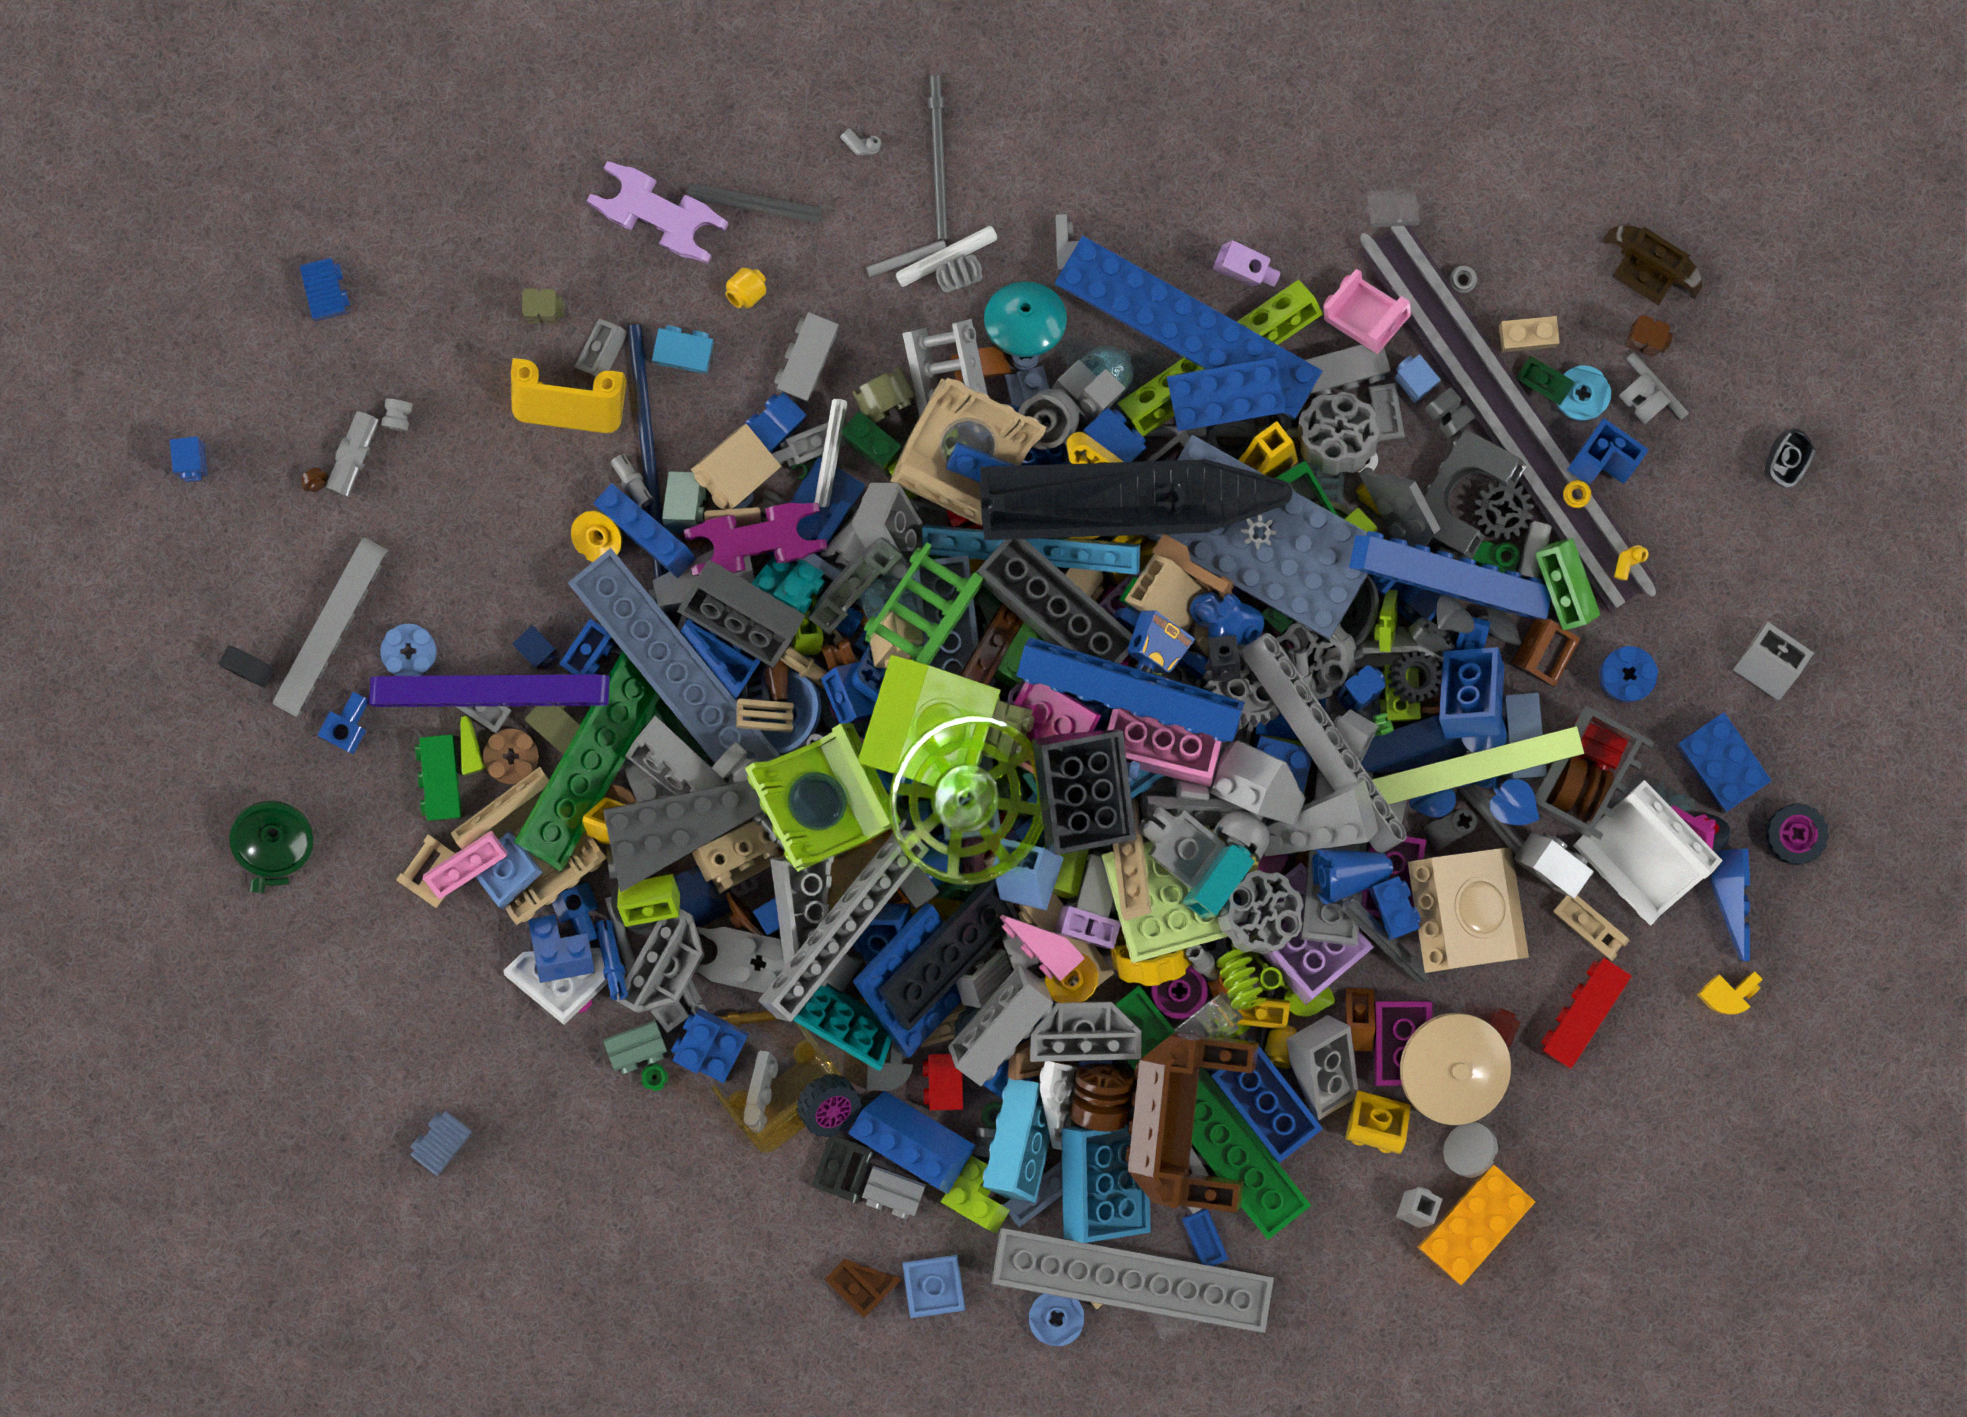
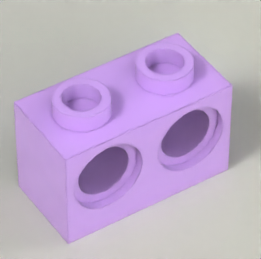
(1087, 927)

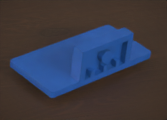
(827, 521)

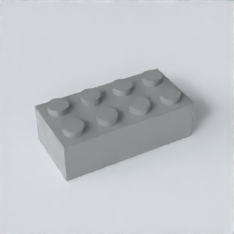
(1001, 1025)

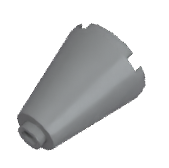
(843, 547)

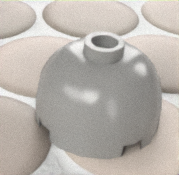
(1244, 829)

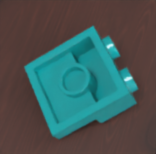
(791, 583)

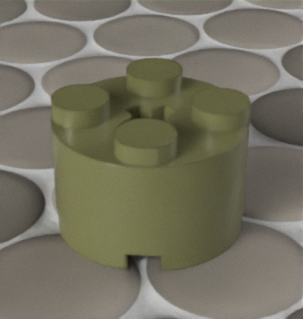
(884, 394)

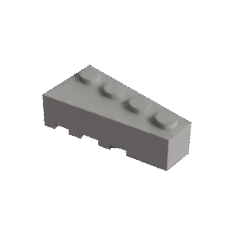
(671, 760)
(1326, 822)
(800, 901)

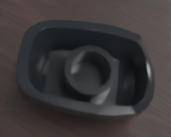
(1789, 457)

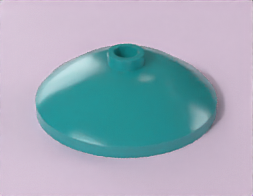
(1025, 332)

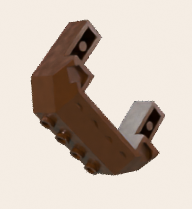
(1166, 1116)

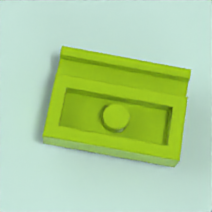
(1387, 621)

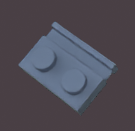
(1026, 384)

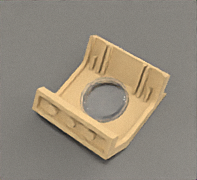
(969, 418)

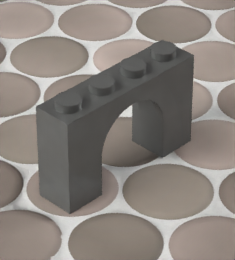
(1469, 457)

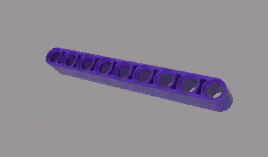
(489, 690)

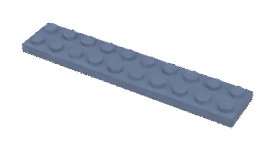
(666, 659)

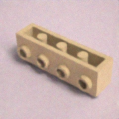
(734, 851)

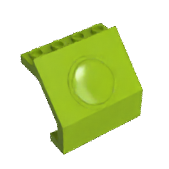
(914, 701)

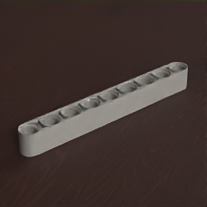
(1318, 732)

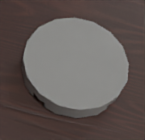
(1470, 1149)

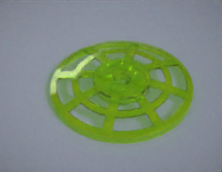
(980, 807)

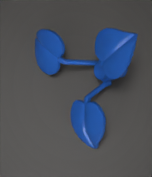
(1513, 803)

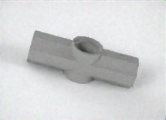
(352, 453)

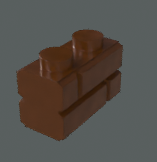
(1649, 336)

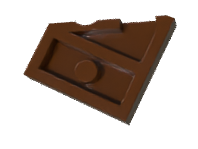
(861, 1285)

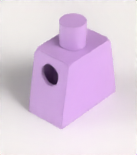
(1234, 262)

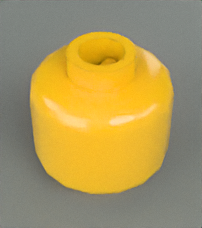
(745, 287)
(1276, 1046)

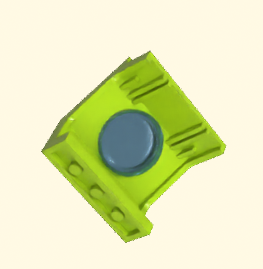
(822, 798)

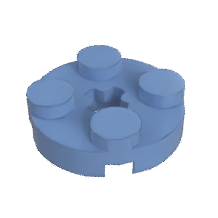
(419, 640)
(1054, 1334)

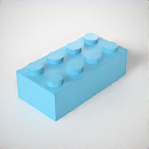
(1019, 1143)

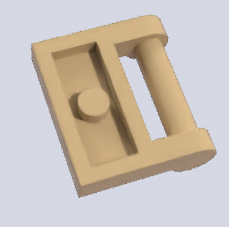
(423, 889)

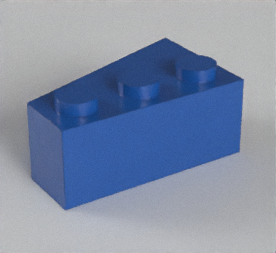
(724, 659)

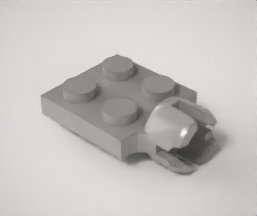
(1180, 844)

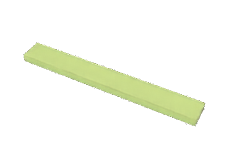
(1480, 766)

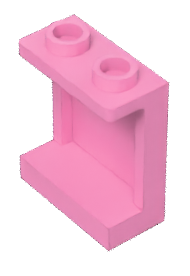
(1365, 312)

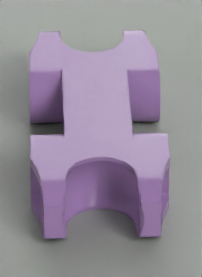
(639, 203)

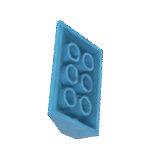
(1098, 1191)

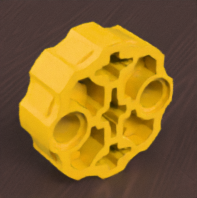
(1148, 971)

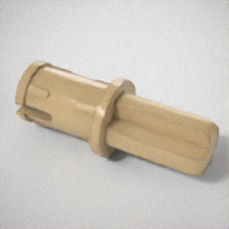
(803, 665)

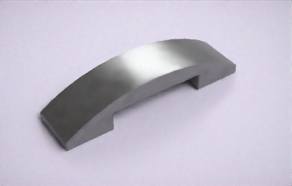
(852, 582)

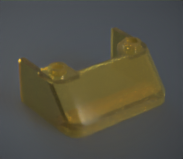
(782, 1110)

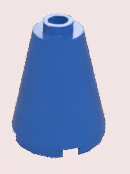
(1348, 872)

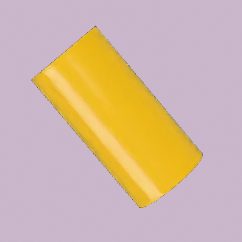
(1270, 1014)

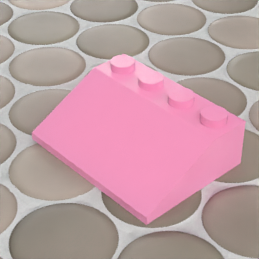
(1167, 748)

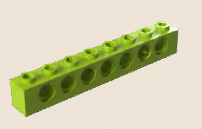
(1273, 320)

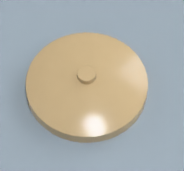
(1455, 1068)

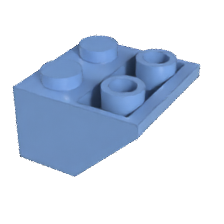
(1032, 879)

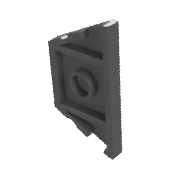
(1401, 507)

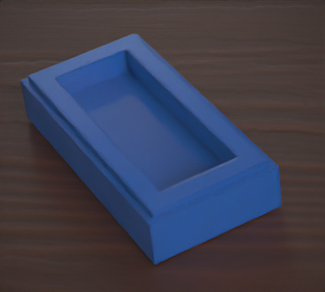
(1205, 1238)

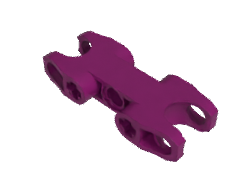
(775, 535)

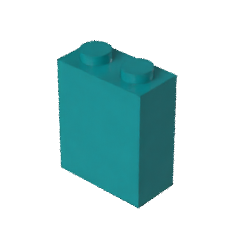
(1219, 881)

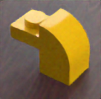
(1724, 999)

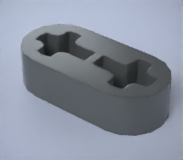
(1430, 637)

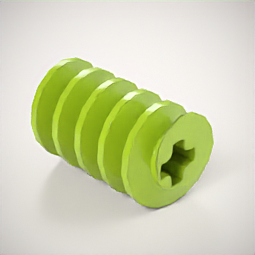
(1239, 981)

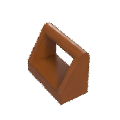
(1534, 646)

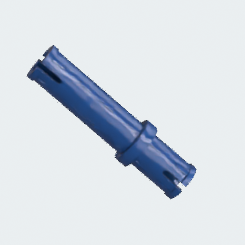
(613, 970)

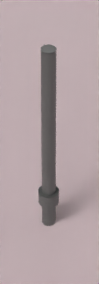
(936, 104)

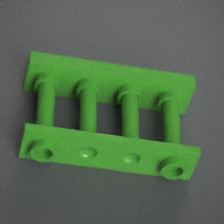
(951, 610)

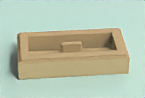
(771, 705)

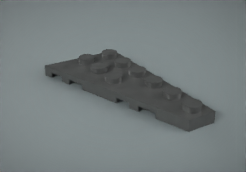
(664, 829)

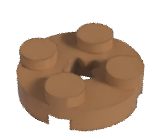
(498, 746)

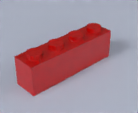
(1585, 1013)

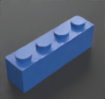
(645, 530)

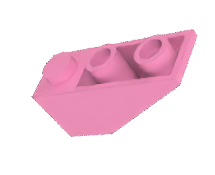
(1051, 949)

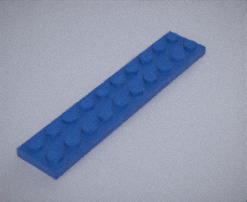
(1177, 318)

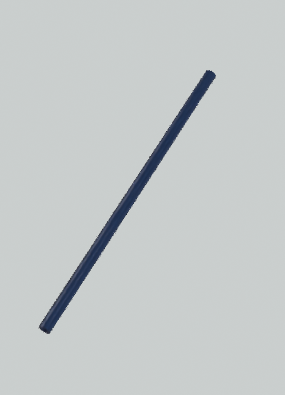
(646, 432)

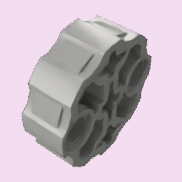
(1338, 433)
(1327, 679)
(1267, 930)

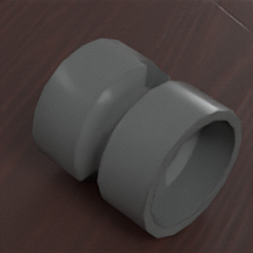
(1449, 403)

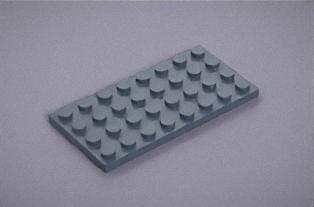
(1303, 568)

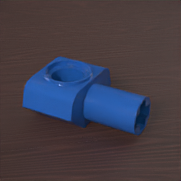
(349, 717)
(579, 918)

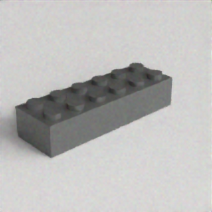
(1052, 602)

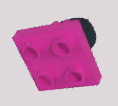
(1708, 827)

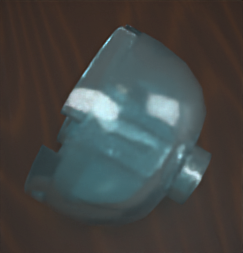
(1114, 360)

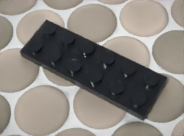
(946, 955)

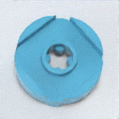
(1597, 387)

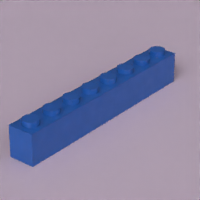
(1449, 576)
(1130, 690)

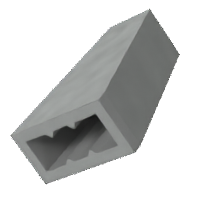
(670, 592)

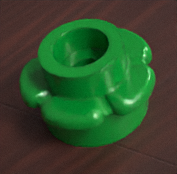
(648, 1072)

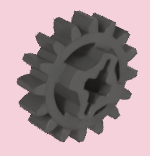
(1500, 522)

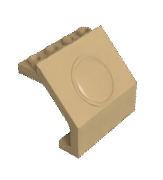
(510, 814)
(1468, 909)

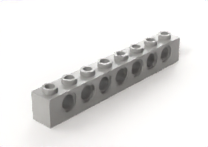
(840, 929)

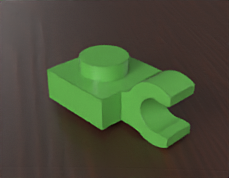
(1384, 727)

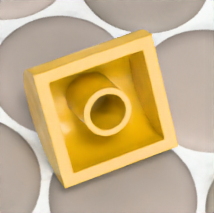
(1378, 1122)

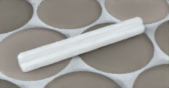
(946, 255)
(830, 452)

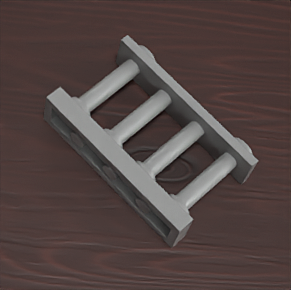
(924, 369)

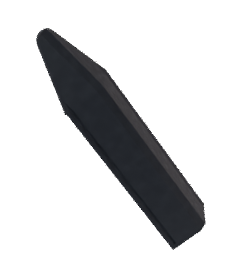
(1122, 498)

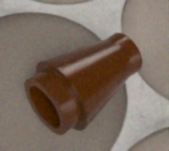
(777, 680)

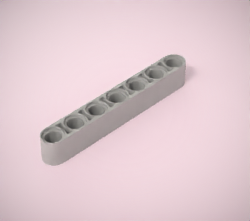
(328, 628)

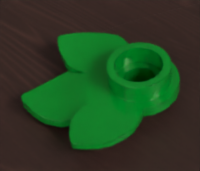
(1491, 554)

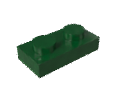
(1545, 380)

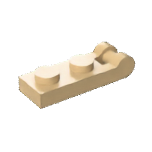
(1590, 925)

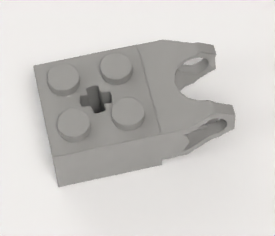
(735, 956)

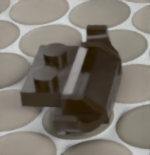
(1652, 263)

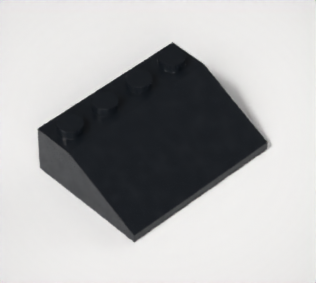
(1083, 790)

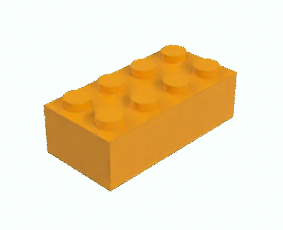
(1476, 1224)

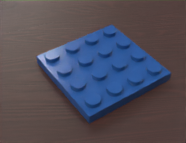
(886, 963)

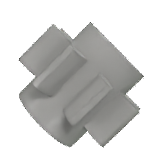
(1257, 539)

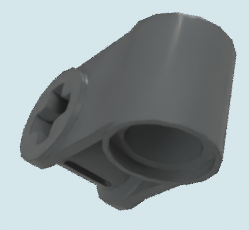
(1445, 829)

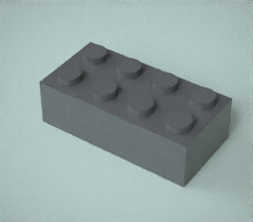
(741, 613)

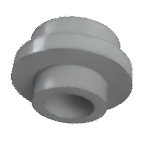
(1463, 270)

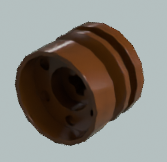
(1581, 789)
(1102, 1097)

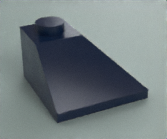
(701, 897)

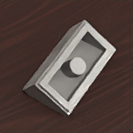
(601, 348)

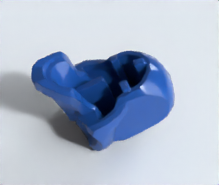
(1227, 617)

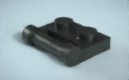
(835, 1164)

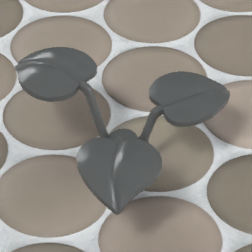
(1455, 619)

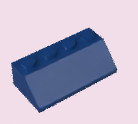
(913, 1140)

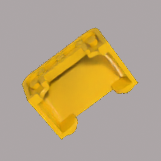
(564, 406)

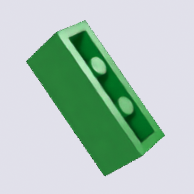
(439, 778)

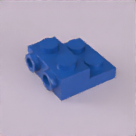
(709, 1045)

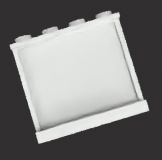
(1648, 853)

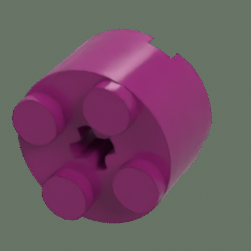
(1188, 1003)

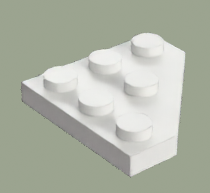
(562, 996)
(1057, 1094)

